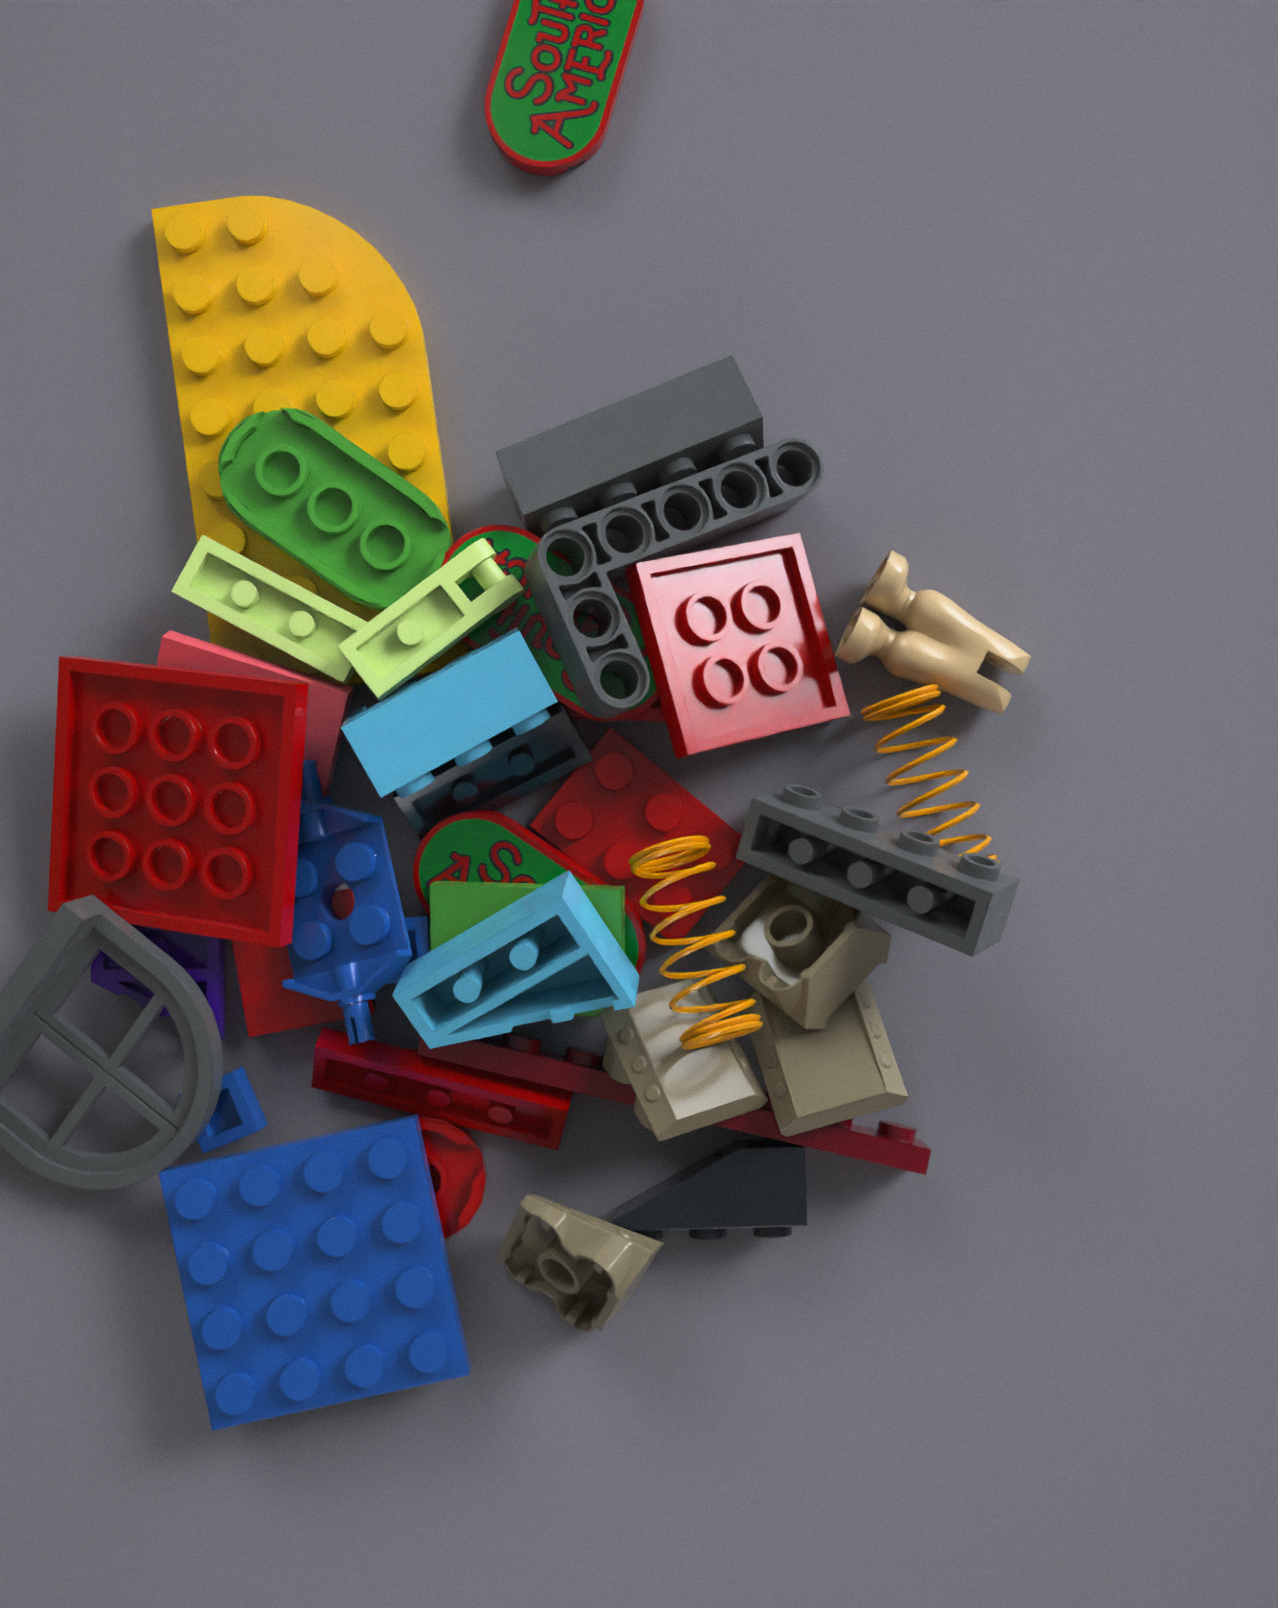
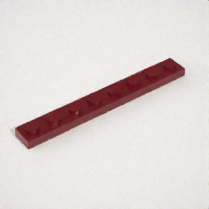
(583, 1073)

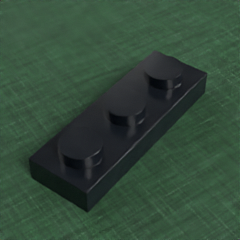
(502, 775)

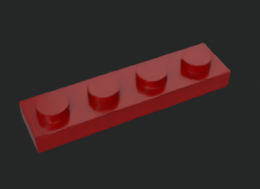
(440, 1089)

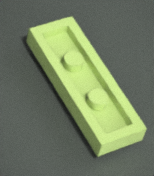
(268, 607)

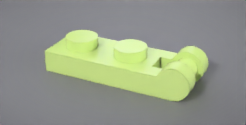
(429, 620)

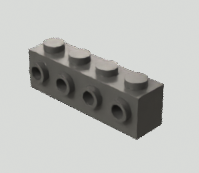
(632, 446)
(877, 869)

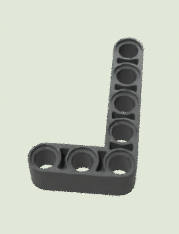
(650, 538)

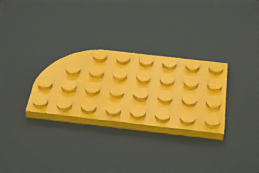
(299, 314)

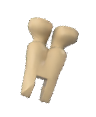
(939, 642)

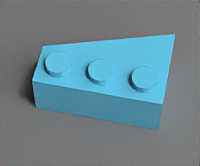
(450, 715)
(517, 968)

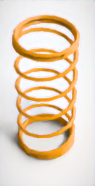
(895, 708)
(704, 1032)

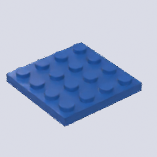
(315, 1272)

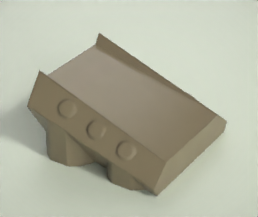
(801, 948)
(827, 1072)
(673, 1085)
(575, 1260)

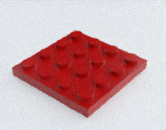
(178, 797)

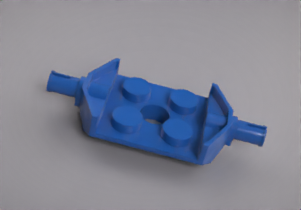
(369, 947)

